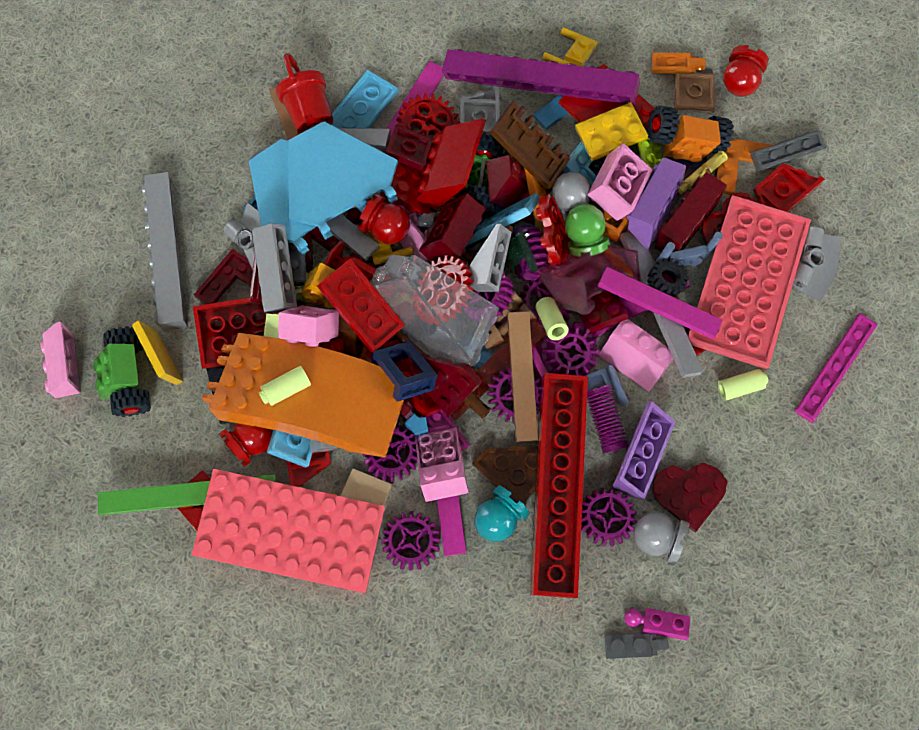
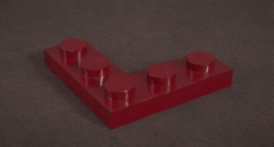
(229, 269)

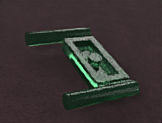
(517, 250)

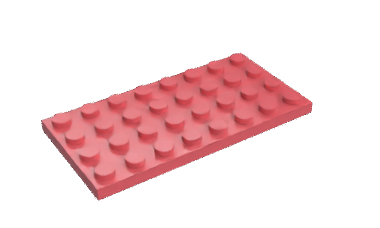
(751, 280)
(288, 530)

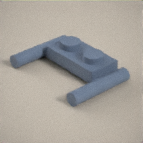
(690, 256)
(607, 376)

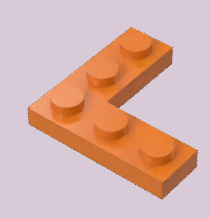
(738, 151)

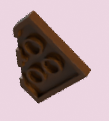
(510, 468)

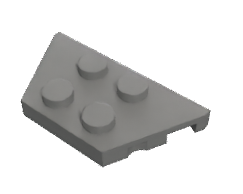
(481, 106)

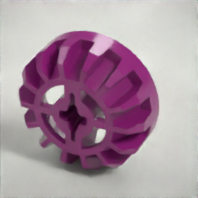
(551, 348)

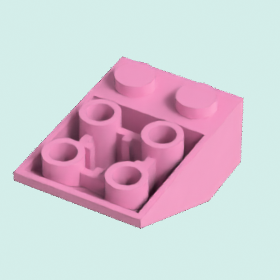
(441, 465)

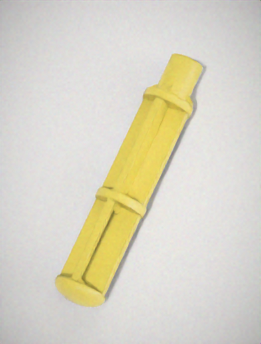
(709, 167)

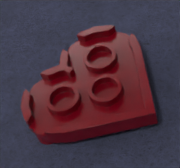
(690, 493)

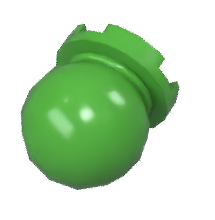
(585, 229)

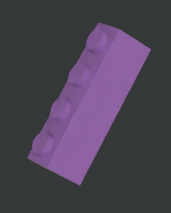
(656, 201)
(644, 452)

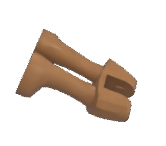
(498, 333)

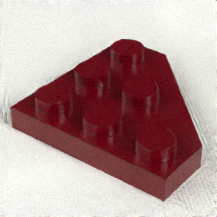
(453, 382)

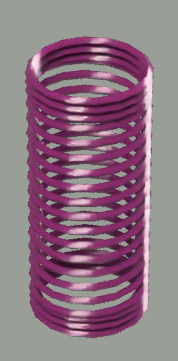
(602, 423)

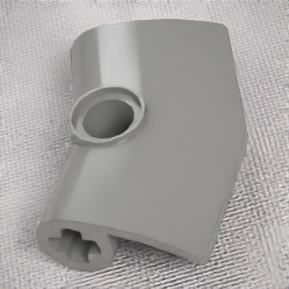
(241, 231)
(817, 263)

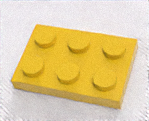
(610, 130)

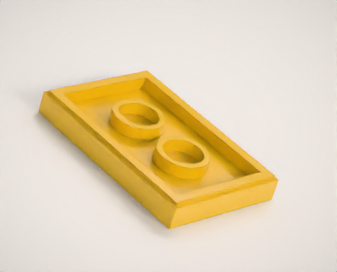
(157, 353)

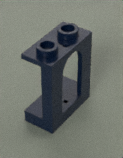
(409, 386)

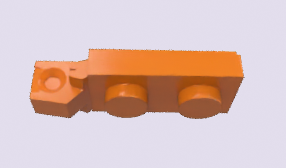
(676, 63)

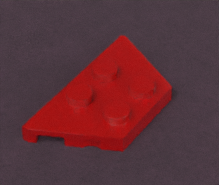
(405, 185)
(786, 187)
(300, 475)

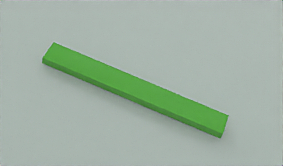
(156, 497)

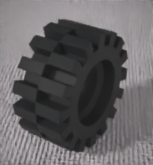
(674, 271)

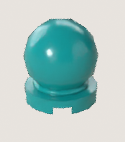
(498, 517)

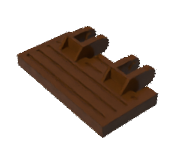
(529, 145)

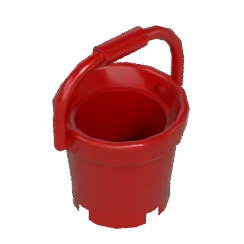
(304, 96)

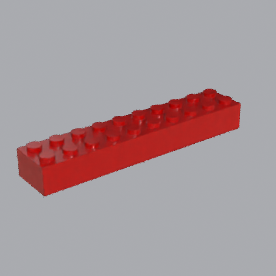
(559, 486)

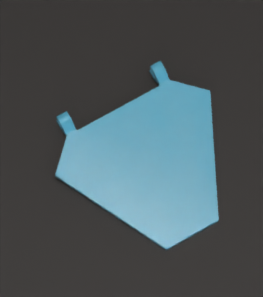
(333, 175)
(271, 190)

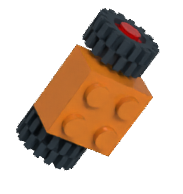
(689, 136)

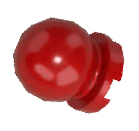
(745, 70)
(386, 221)
(246, 441)

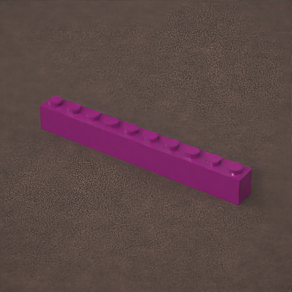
(542, 76)

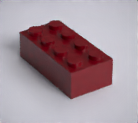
(691, 213)

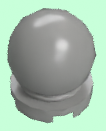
(570, 191)
(659, 535)

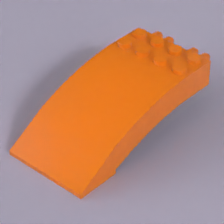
(343, 406)

